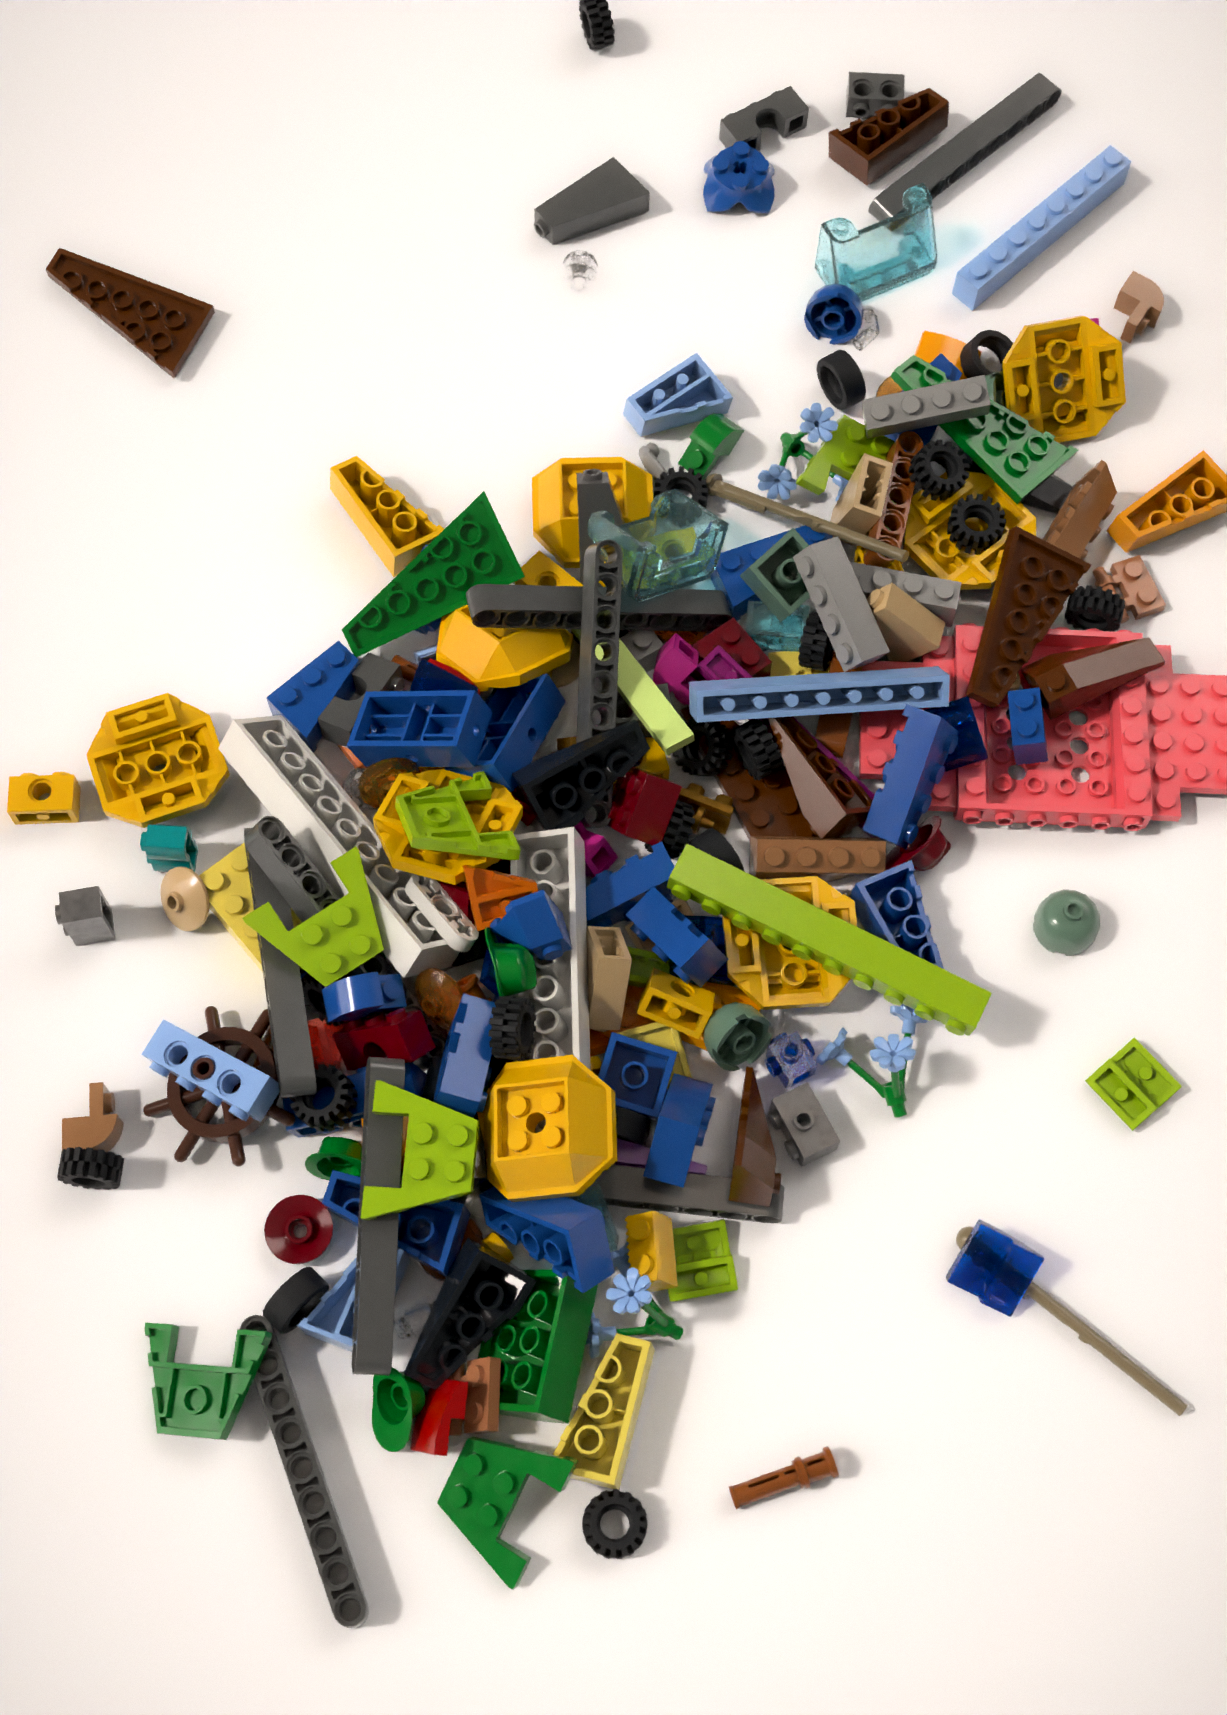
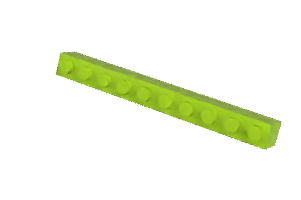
(828, 940)

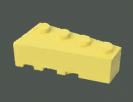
(608, 1414)

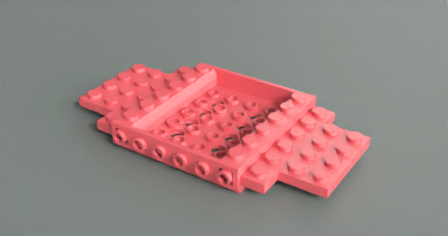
(1142, 742)

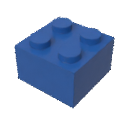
(637, 1073)

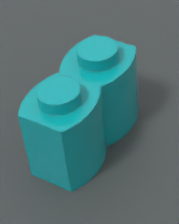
(169, 847)

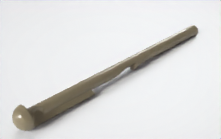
(761, 504)
(1091, 1337)

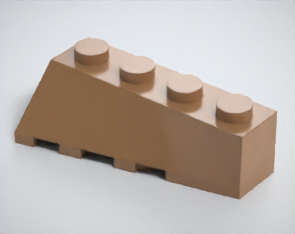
(1083, 511)
(811, 856)

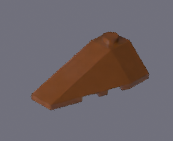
(1087, 673)
(822, 792)
(754, 1156)

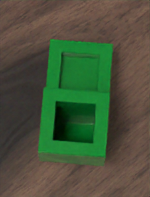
(710, 439)

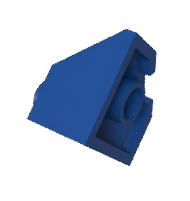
(534, 924)

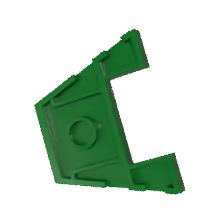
(201, 1398)
(485, 1491)

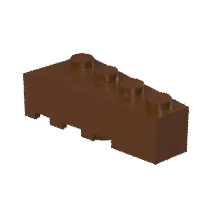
(890, 136)

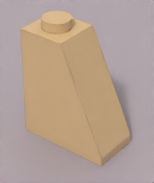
(863, 496)
(905, 623)
(607, 977)

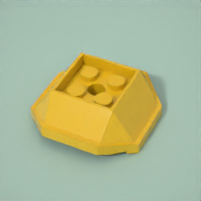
(1090, 372)
(556, 501)
(930, 544)
(499, 654)
(149, 735)
(489, 815)
(775, 975)
(577, 1134)

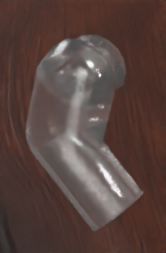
(869, 330)

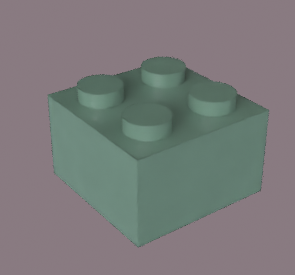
(776, 576)

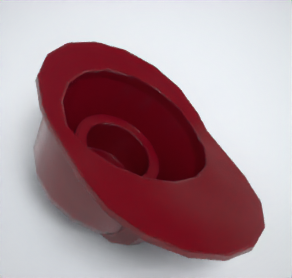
(925, 850)

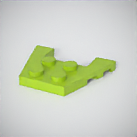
(842, 454)
(442, 822)
(335, 937)
(437, 1153)

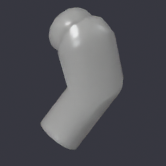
(648, 456)

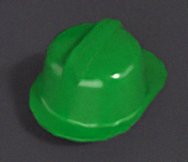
(513, 966)
(335, 1154)
(394, 1406)

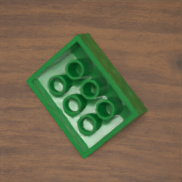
(542, 1349)

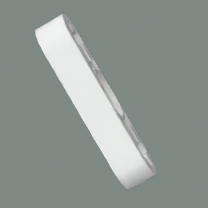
(453, 927)

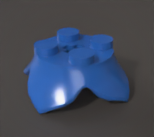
(739, 176)

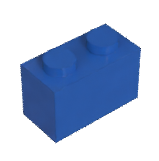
(1027, 726)

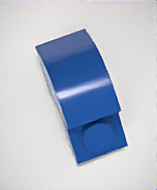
(363, 994)

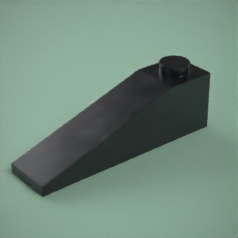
(472, 1303)

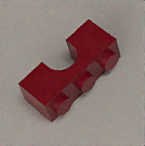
(390, 1036)

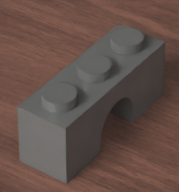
(780, 111)
(370, 675)

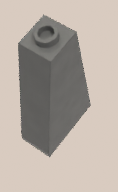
(591, 203)
(594, 495)

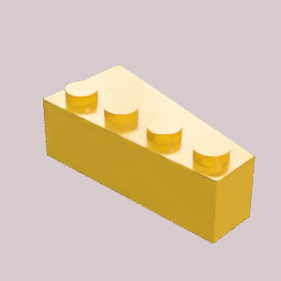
(381, 514)

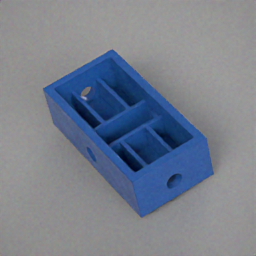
(421, 726)
(516, 729)

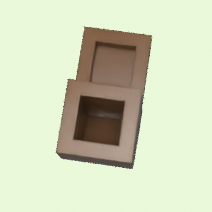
(1142, 302)
(98, 1129)

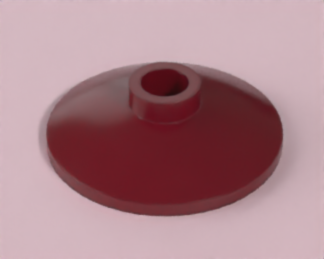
(287, 1218)

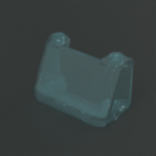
(882, 253)
(667, 549)

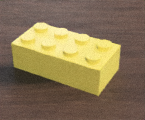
(232, 899)

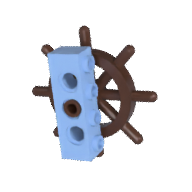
(205, 1071)

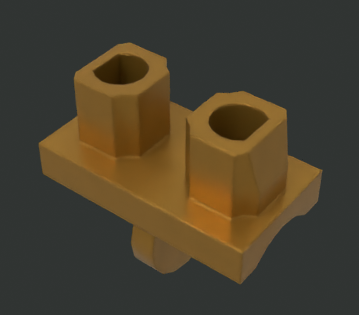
(708, 812)

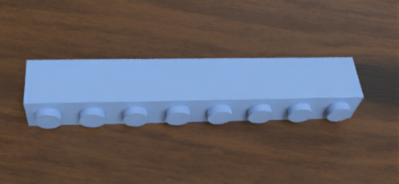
(1041, 227)
(818, 694)

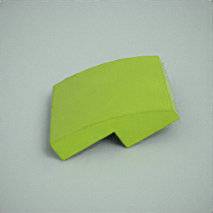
(1133, 1084)
(702, 1261)

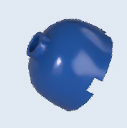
(834, 313)

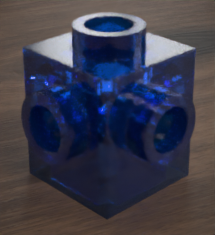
(790, 1059)

